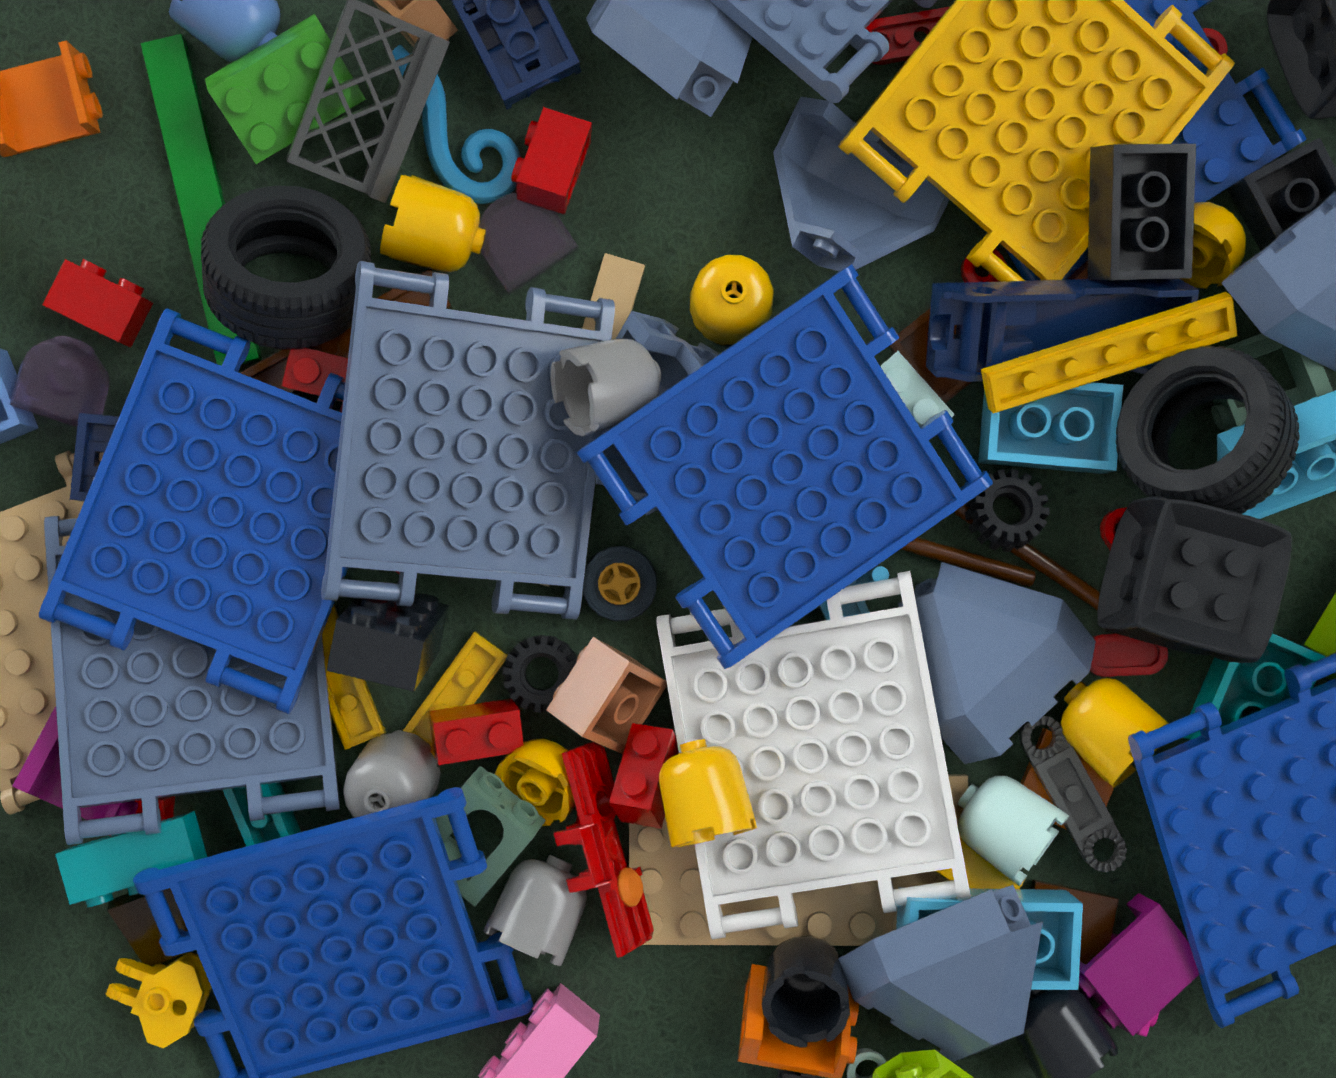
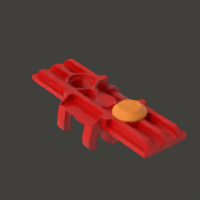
(596, 831)

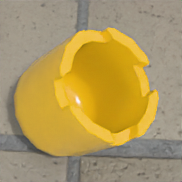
(432, 226)
(727, 318)
(1100, 723)
(704, 794)

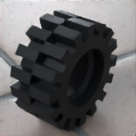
(1023, 496)
(520, 657)

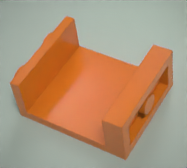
(47, 102)
(763, 1048)

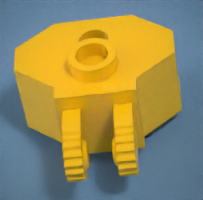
(167, 997)

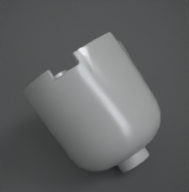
(604, 383)
(390, 774)
(538, 910)

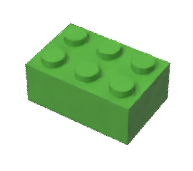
(271, 86)

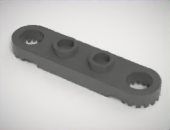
(1074, 794)

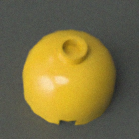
(1217, 245)
(539, 777)

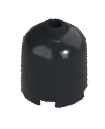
(805, 992)
(1064, 1035)

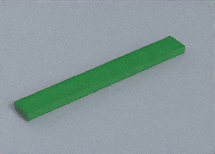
(188, 154)

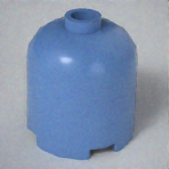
(228, 26)

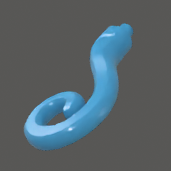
(436, 142)

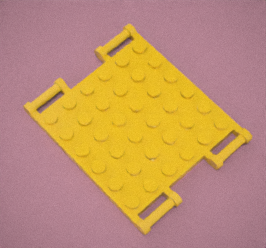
(1012, 101)

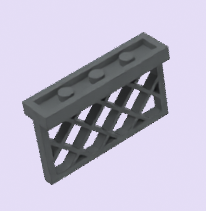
(402, 115)

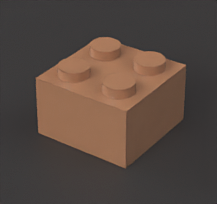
(606, 695)

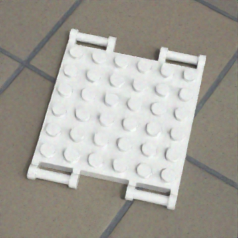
(833, 755)

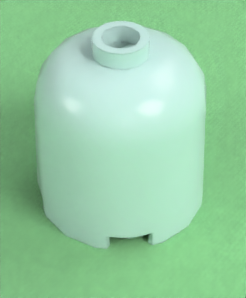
(1008, 824)

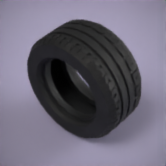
(285, 222)
(1175, 389)

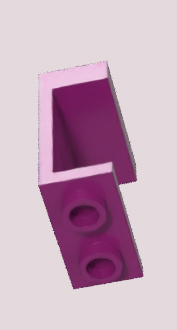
(42, 776)
(1139, 968)

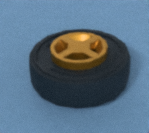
(606, 588)

